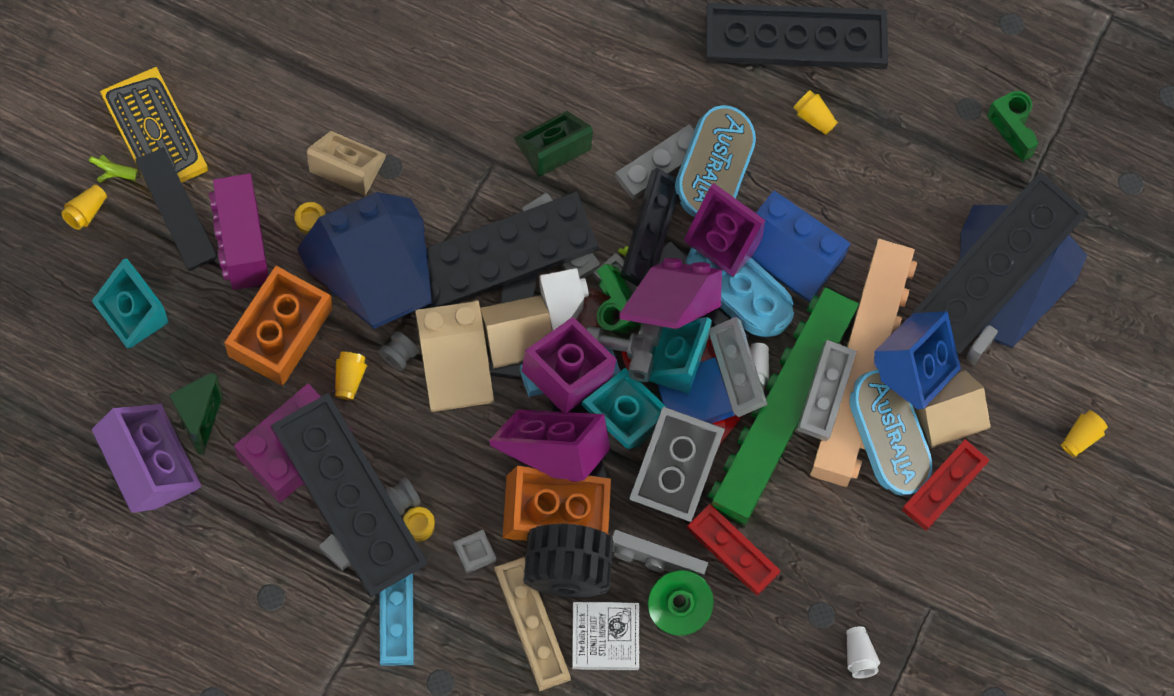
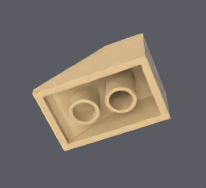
(454, 356)

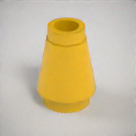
(815, 112)
(82, 208)
(349, 373)
(1084, 433)

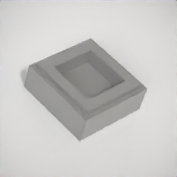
(981, 344)
(474, 551)

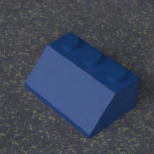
(797, 247)
(919, 358)

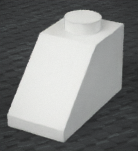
(563, 295)

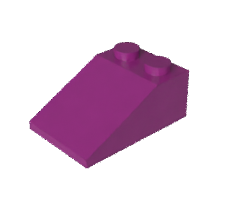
(725, 230)
(675, 294)
(555, 442)

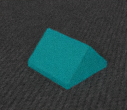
(130, 305)
(680, 354)
(627, 407)

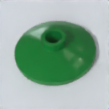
(688, 616)

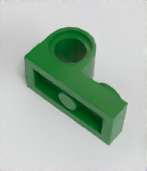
(1011, 124)
(620, 293)

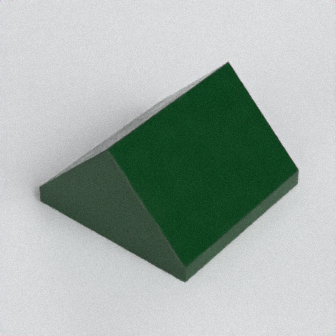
(555, 142)
(198, 408)

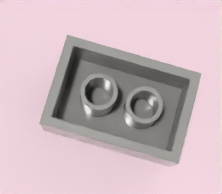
(677, 463)

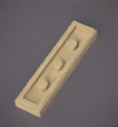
(532, 626)

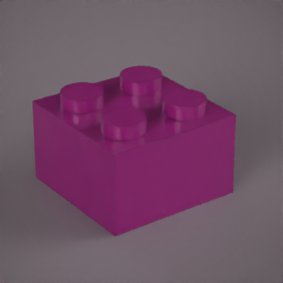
(568, 365)

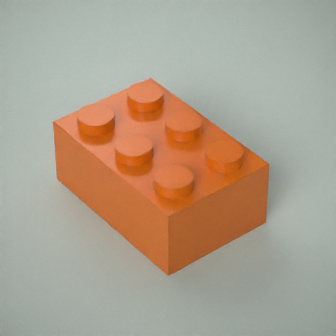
(278, 325)

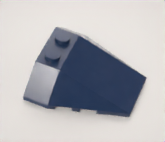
(371, 257)
(1039, 291)

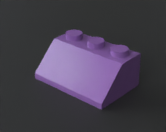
(145, 456)

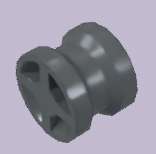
(398, 351)
(403, 495)

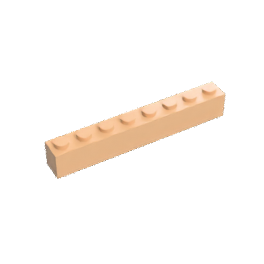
(873, 324)

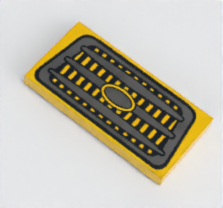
(152, 121)

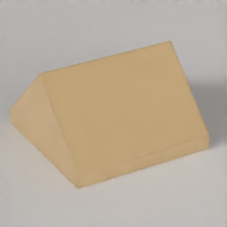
(345, 162)
(514, 328)
(955, 411)

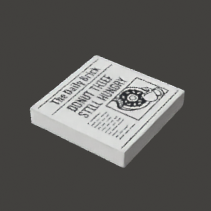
(605, 636)

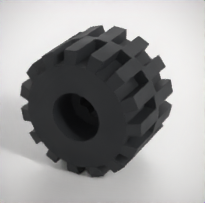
(568, 560)

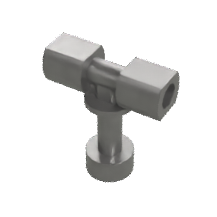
(637, 347)

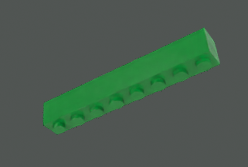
(777, 421)

